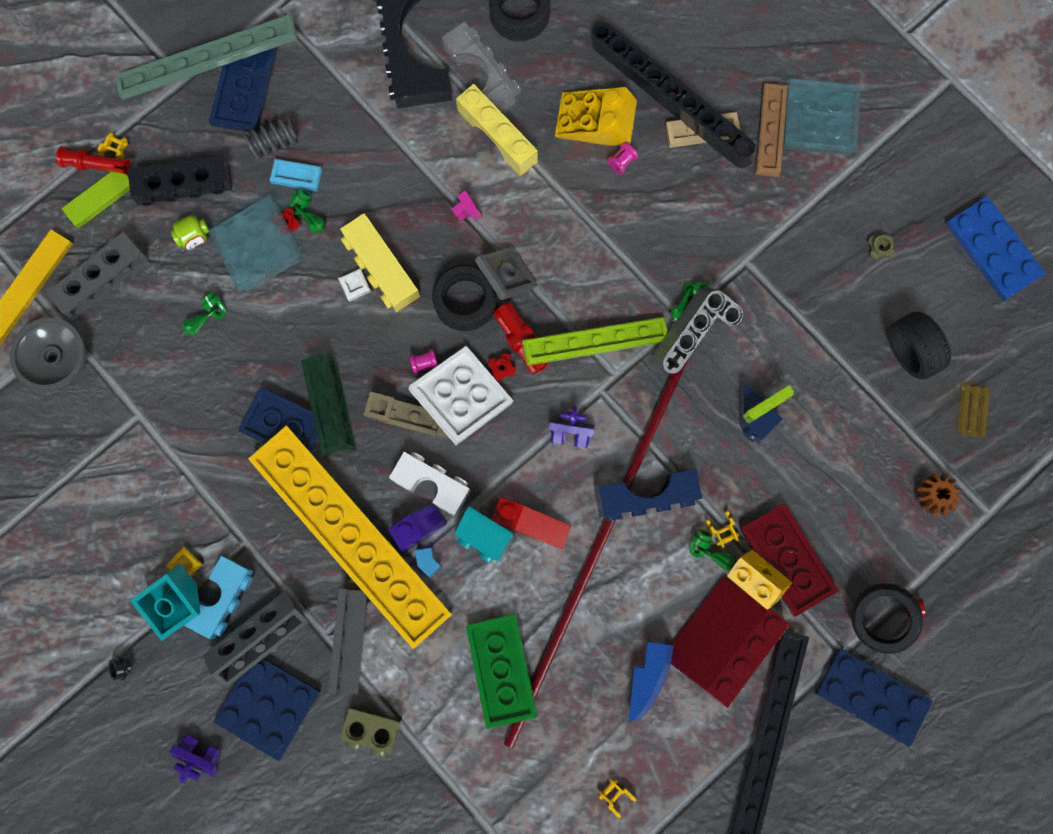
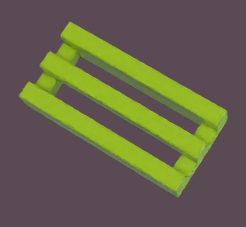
(768, 404)

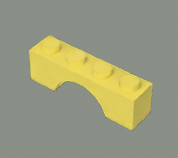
(485, 115)

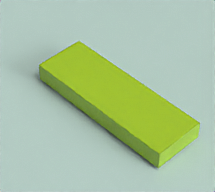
(97, 198)

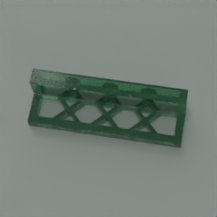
(328, 404)

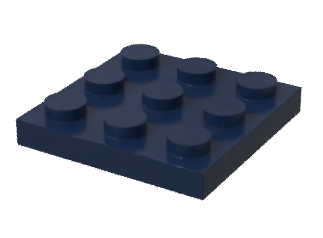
(267, 708)

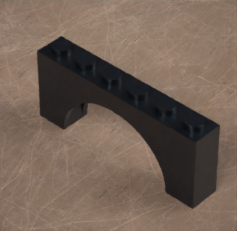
(411, 81)

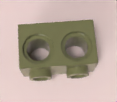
(372, 723)

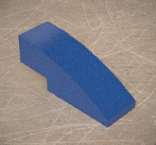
(649, 680)

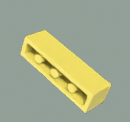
(379, 262)

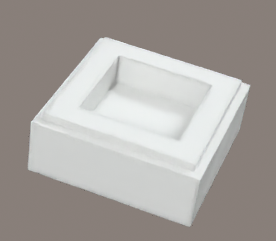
(354, 285)

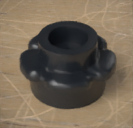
(119, 668)

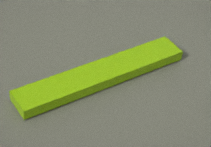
(594, 341)

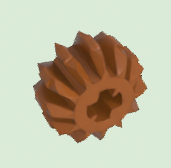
(948, 495)

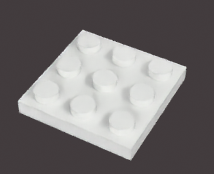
(460, 395)

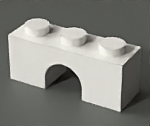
(412, 471)

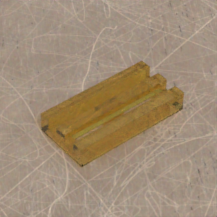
(983, 412)

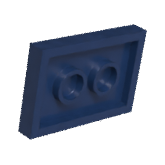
(272, 413)

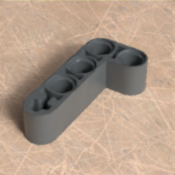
(694, 333)

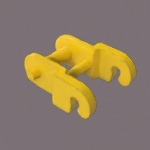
(110, 138)
(734, 536)
(621, 791)

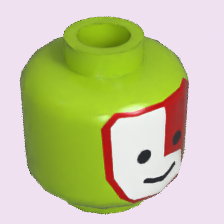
(190, 232)

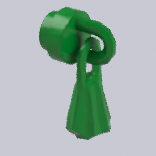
(303, 200)
(678, 310)
(194, 324)
(703, 541)

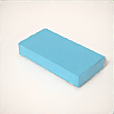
(296, 175)

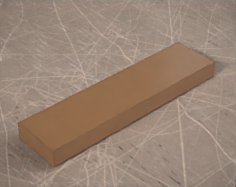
(771, 130)

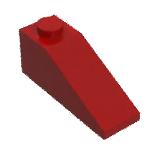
(531, 523)

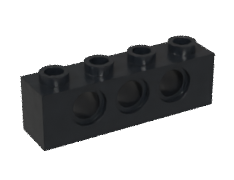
(168, 174)

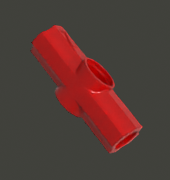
(516, 332)

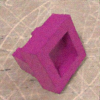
(466, 207)

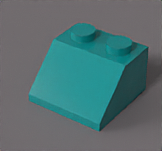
(483, 535)
(169, 602)

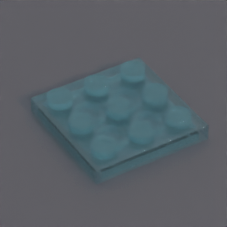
(822, 117)
(255, 244)

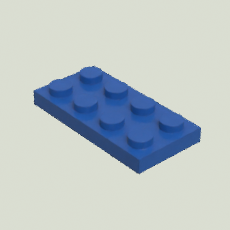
(995, 248)

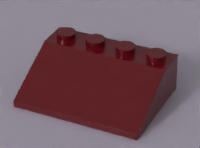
(726, 641)

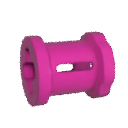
(622, 158)
(423, 362)

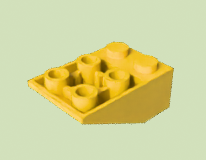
(597, 116)

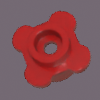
(292, 224)
(495, 364)

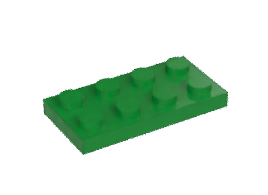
(501, 671)

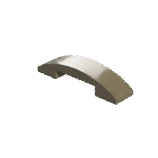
(402, 415)

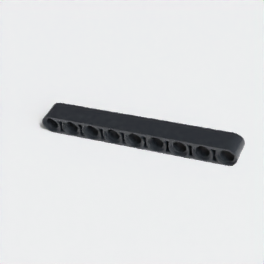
(674, 104)

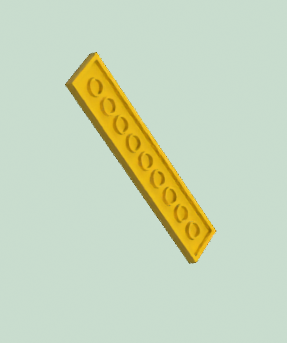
(350, 537)

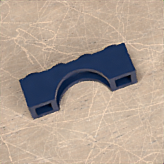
(678, 488)

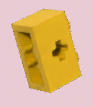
(759, 579)

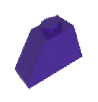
(417, 527)

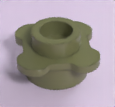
(886, 241)

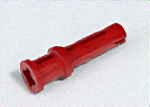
(83, 160)

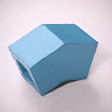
(426, 561)

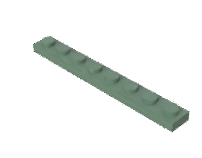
(206, 57)

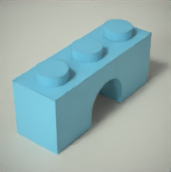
(232, 579)

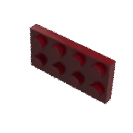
(785, 547)

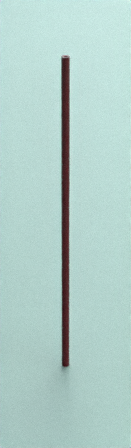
(596, 551)

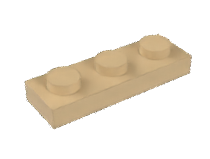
(681, 135)

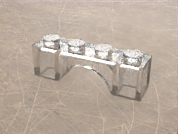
(465, 48)

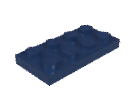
(242, 92)
(874, 697)

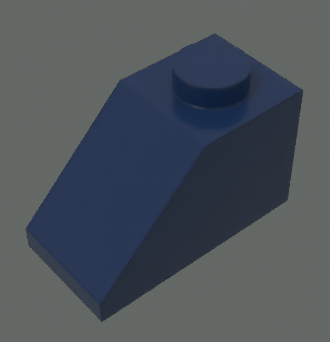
(763, 425)

